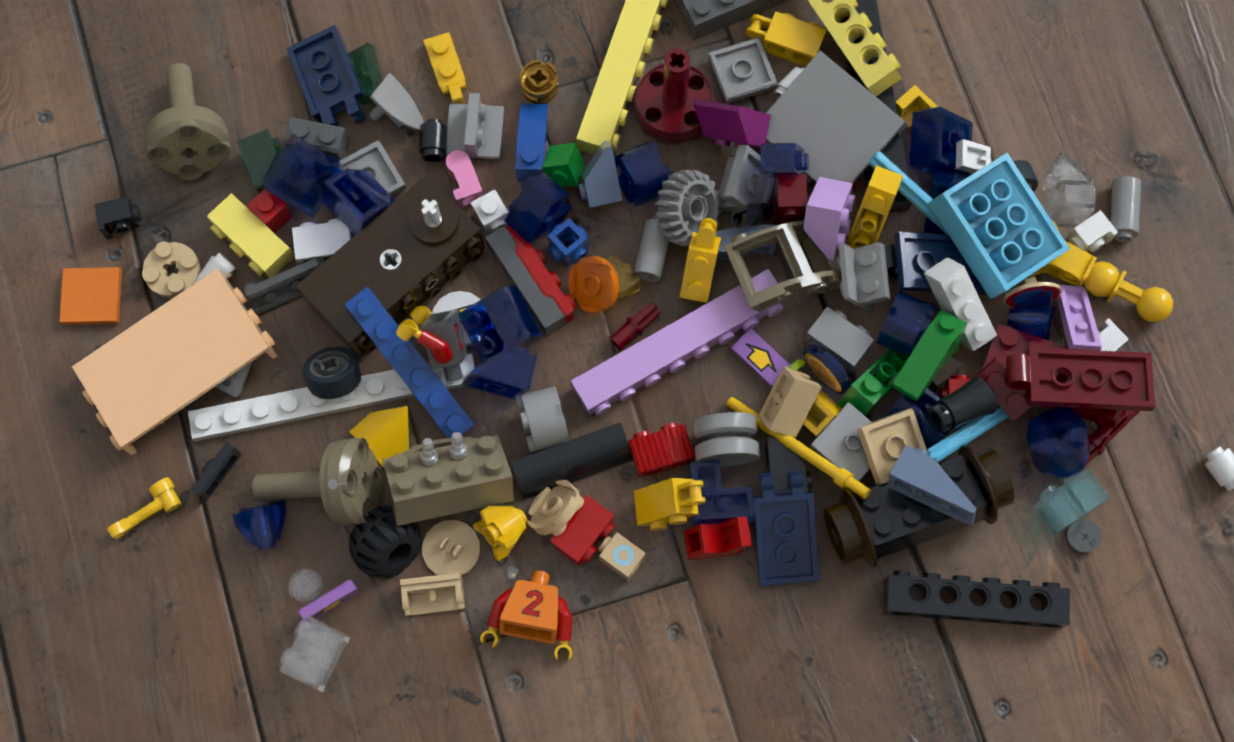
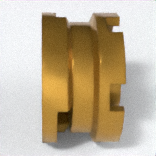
(539, 82)

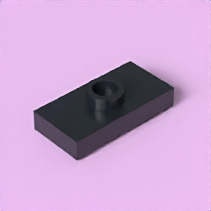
(215, 471)

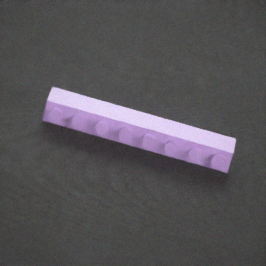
(671, 348)

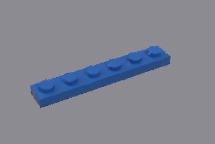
(408, 363)

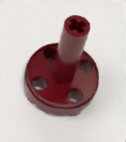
(673, 99)

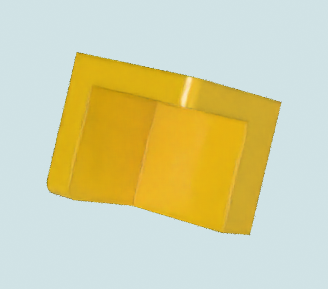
(910, 102)

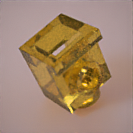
(625, 275)

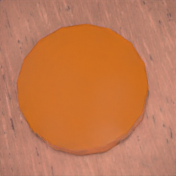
(594, 284)

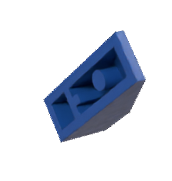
(531, 140)

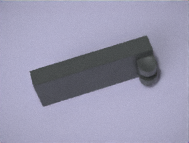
(279, 287)

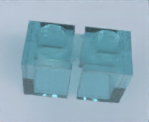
(1070, 501)

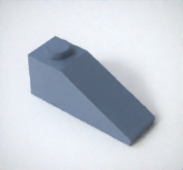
(926, 482)

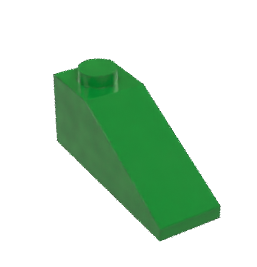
(930, 354)

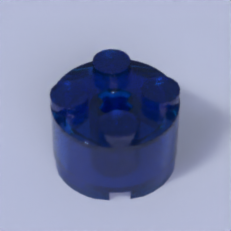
(641, 173)
(905, 323)
(1058, 442)

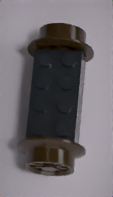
(895, 522)

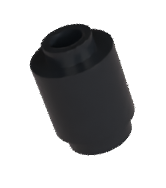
(433, 140)

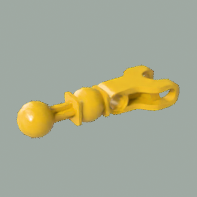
(1104, 280)

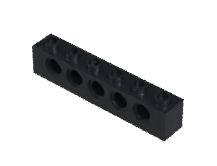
(1054, 611)

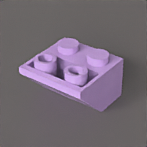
(828, 215)

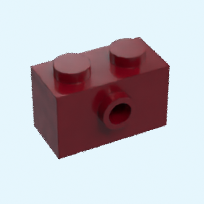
(790, 198)

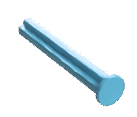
(908, 188)
(966, 434)

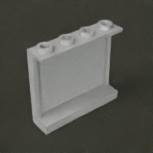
(833, 121)

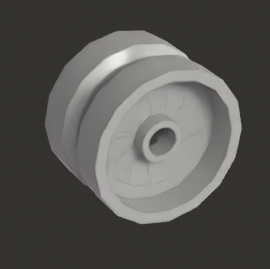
(726, 438)

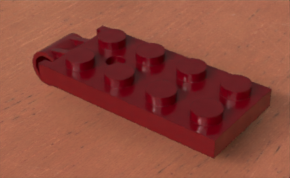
(1093, 378)

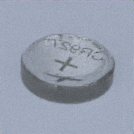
(305, 585)

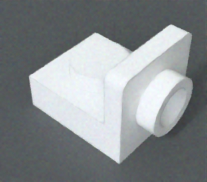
(972, 156)

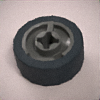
(332, 372)

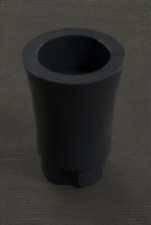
(964, 405)

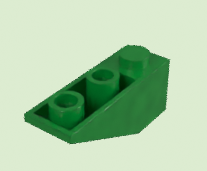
(874, 383)

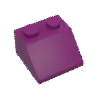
(732, 123)

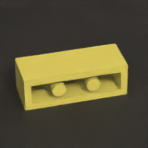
(249, 237)

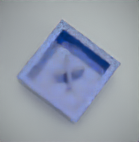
(300, 175)

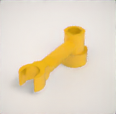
(163, 496)

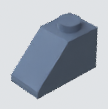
(600, 178)

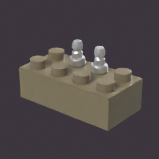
(447, 477)

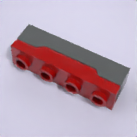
(535, 284)

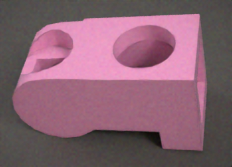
(462, 171)

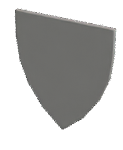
(396, 104)

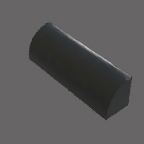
(572, 460)

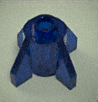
(1033, 315)
(261, 524)

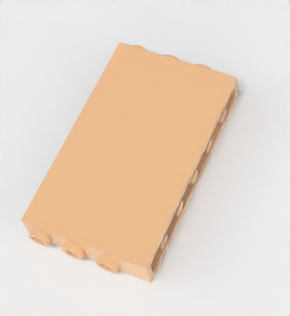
(171, 358)

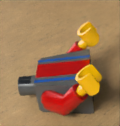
(440, 335)

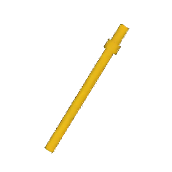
(841, 477)

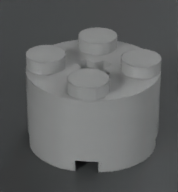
(542, 418)

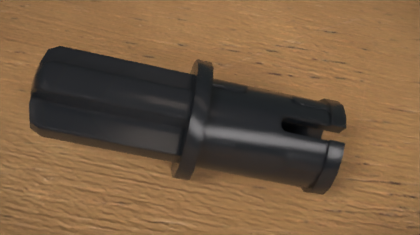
(752, 214)

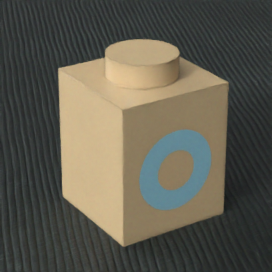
(621, 555)

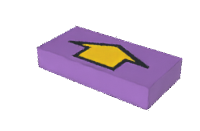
(759, 357)
(330, 600)

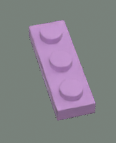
(1078, 318)

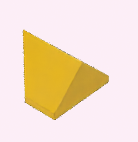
(385, 432)

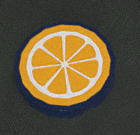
(827, 369)

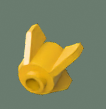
(501, 528)

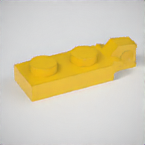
(446, 66)

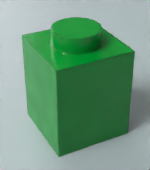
(564, 164)

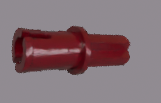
(634, 326)

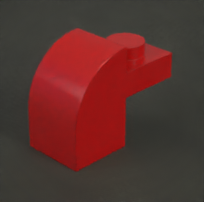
(717, 540)

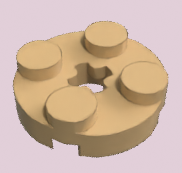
(163, 256)
(554, 508)

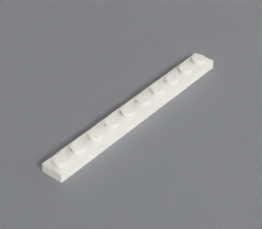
(301, 404)

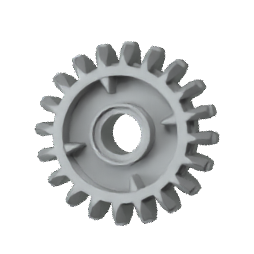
(684, 203)

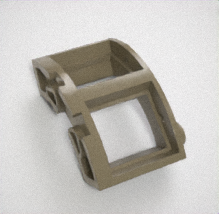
(823, 281)

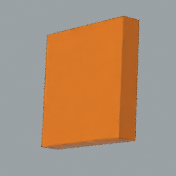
(90, 296)

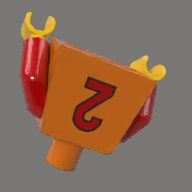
(531, 613)

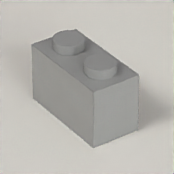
(840, 338)

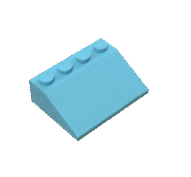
(999, 226)

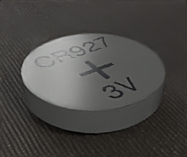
(1083, 536)

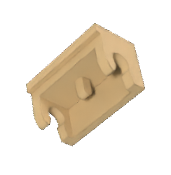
(789, 402)
(432, 594)

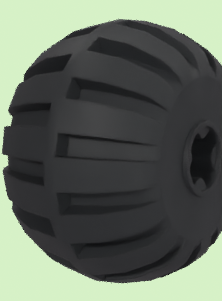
(382, 546)

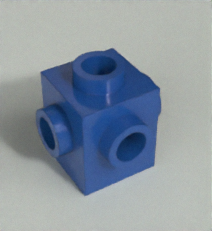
(564, 235)

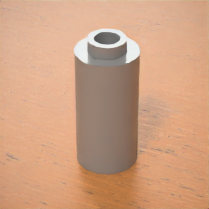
(1126, 207)
(651, 252)

